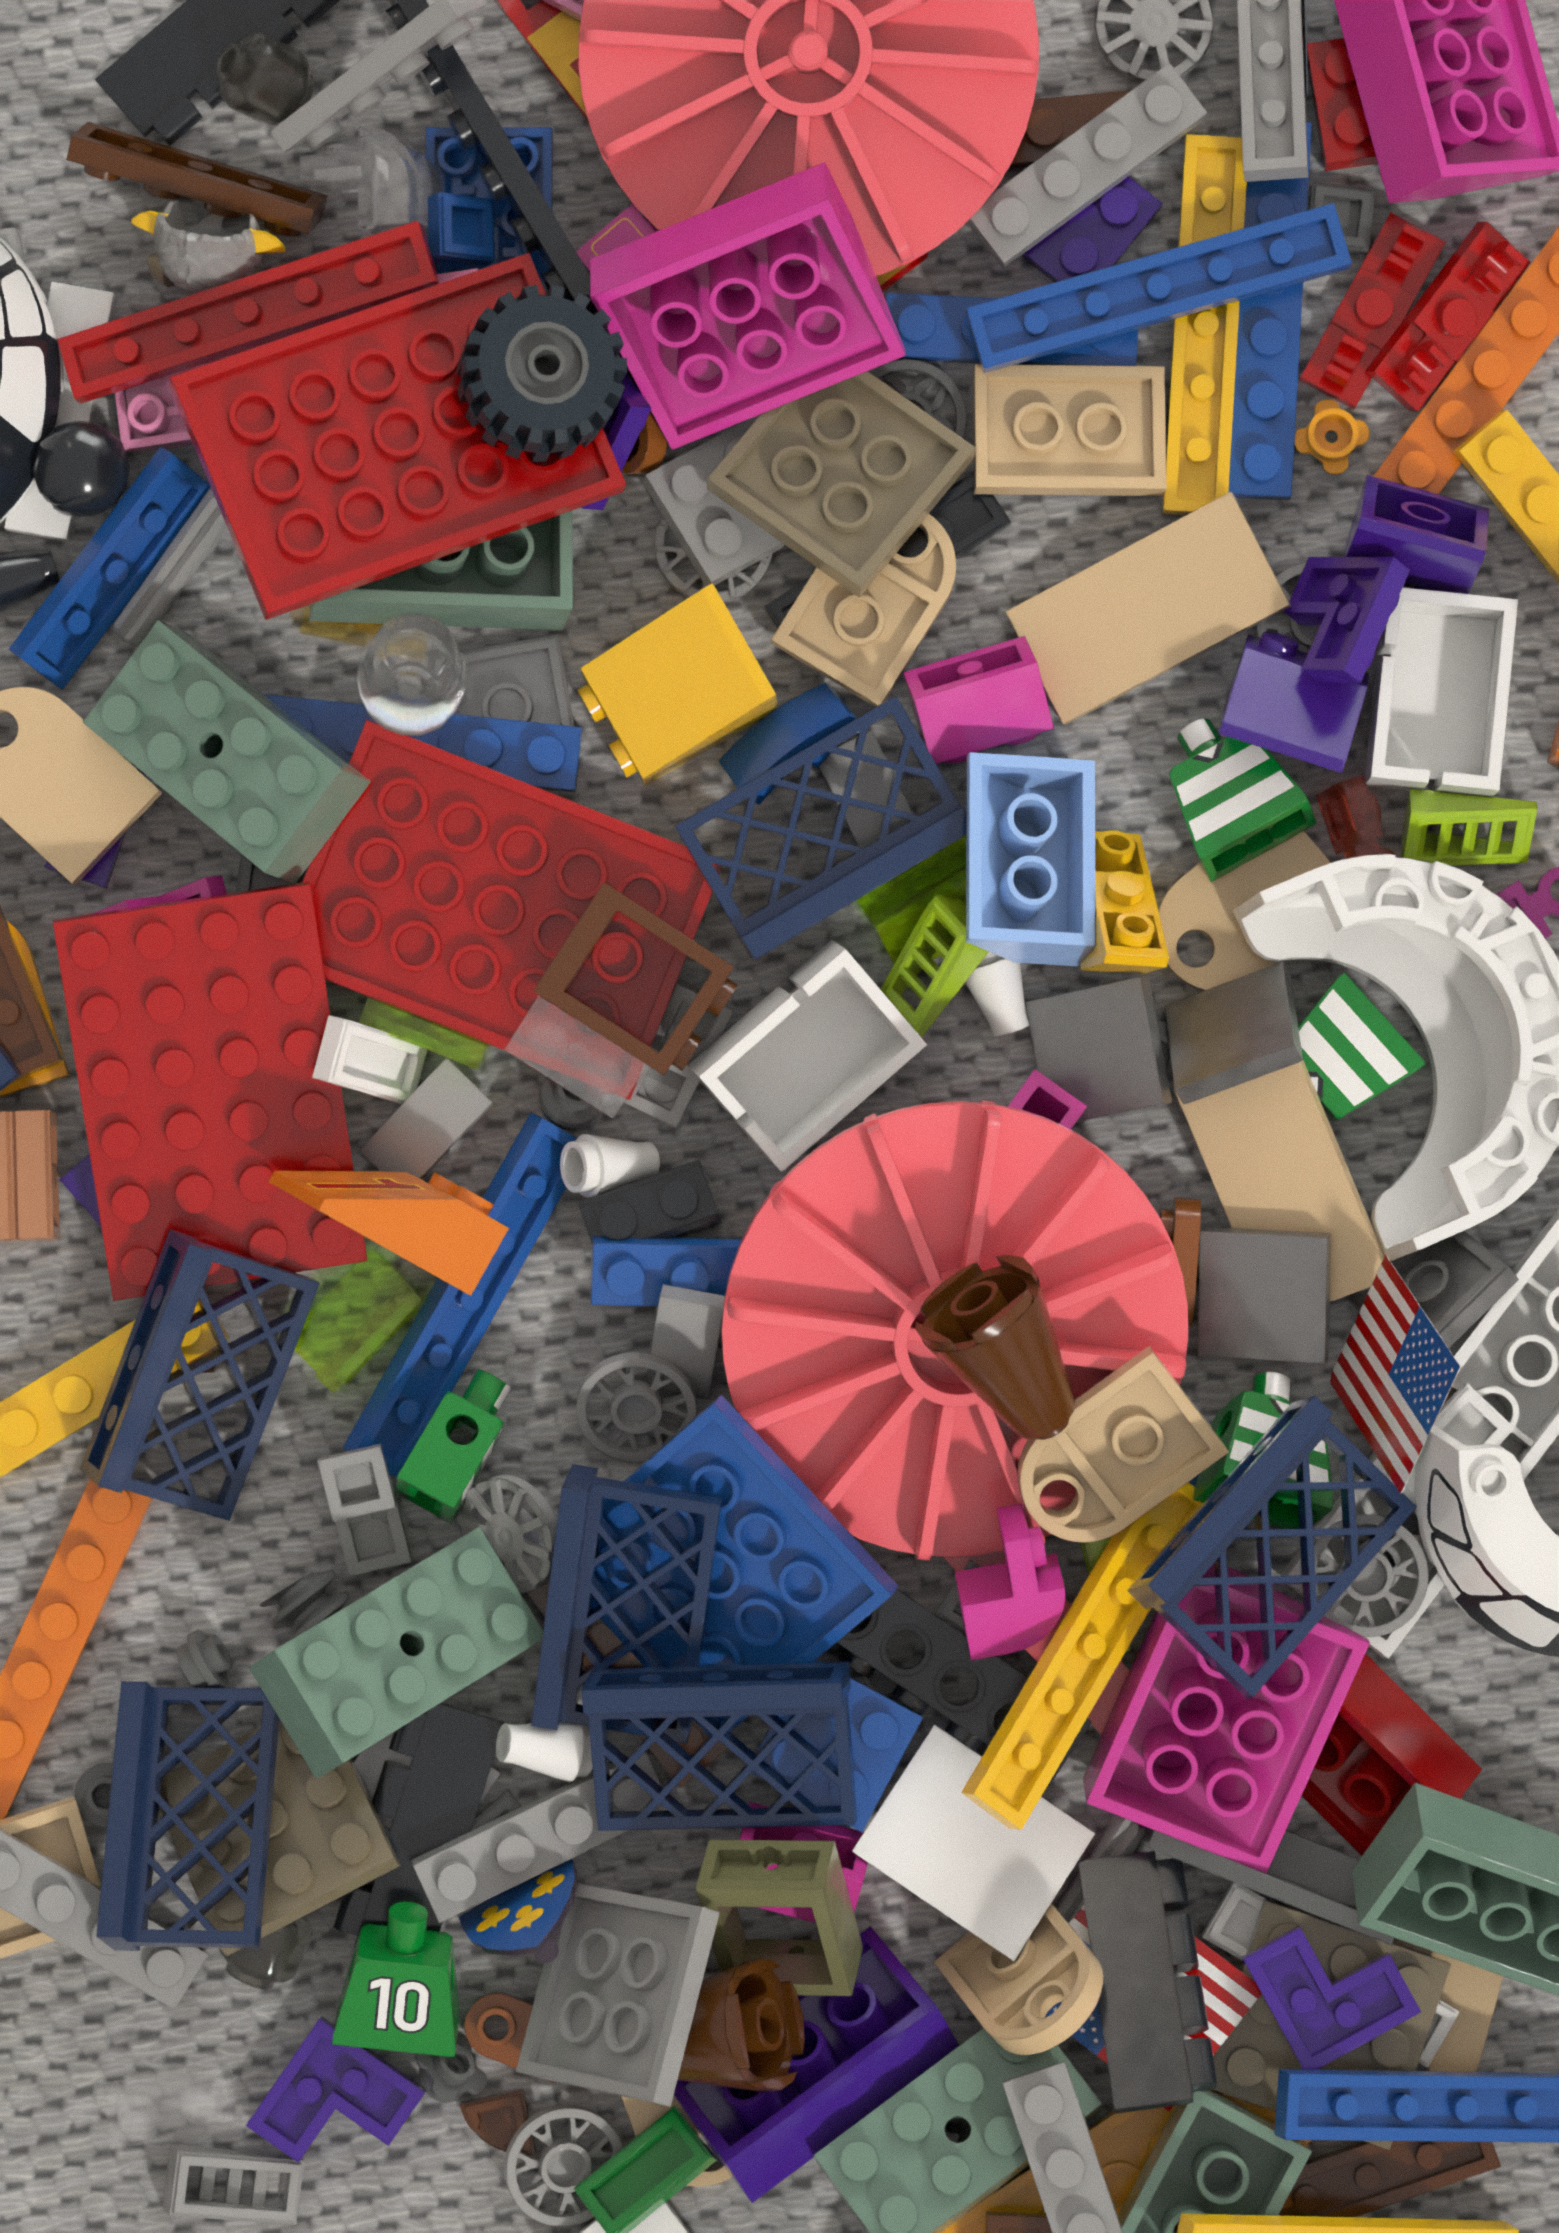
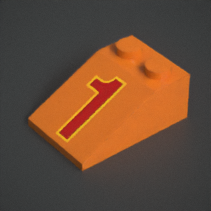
(423, 1222)

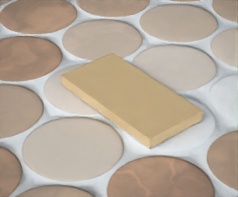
(1149, 608)
(1284, 1169)

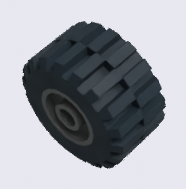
(541, 373)

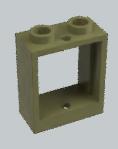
(806, 1876)

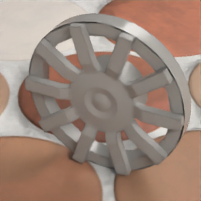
(1153, 27)
(512, 1529)

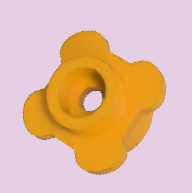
(1349, 435)

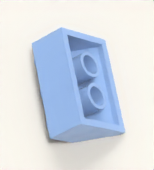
(1031, 857)

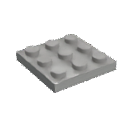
(619, 1995)

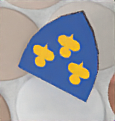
(524, 1915)

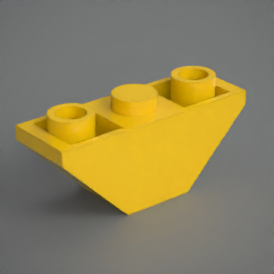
(1126, 911)

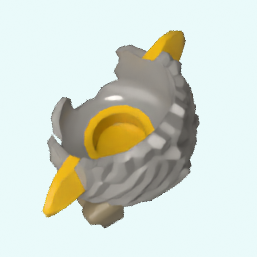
(202, 253)

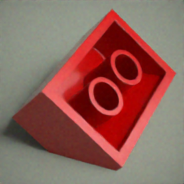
(1378, 1754)

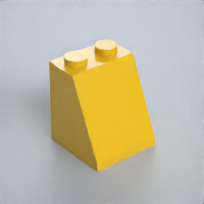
(677, 687)

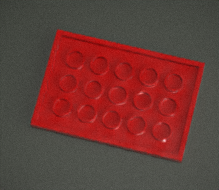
(355, 455)
(466, 883)
(199, 1082)

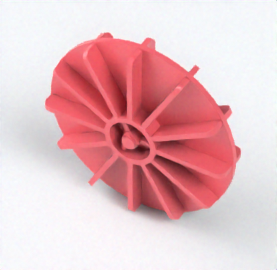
(896, 97)
(837, 1278)

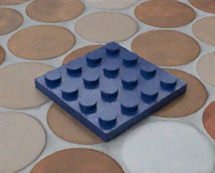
(782, 1566)

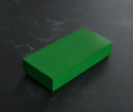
(645, 2173)

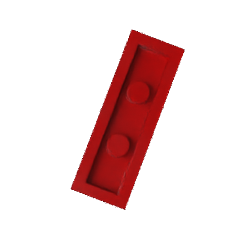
(1372, 309)
(1448, 316)

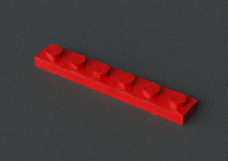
(247, 312)

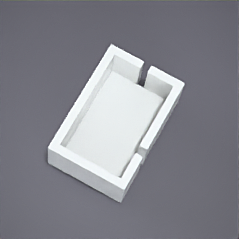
(1442, 693)
(807, 1055)

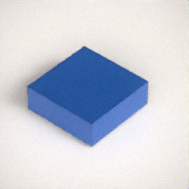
(461, 229)

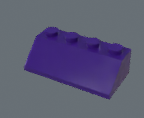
(851, 2063)

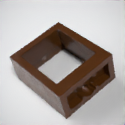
(581, 943)

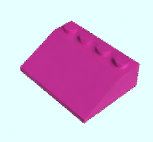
(1451, 94)
(746, 306)
(1200, 1755)

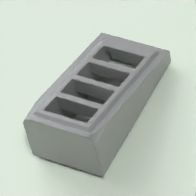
(209, 2158)

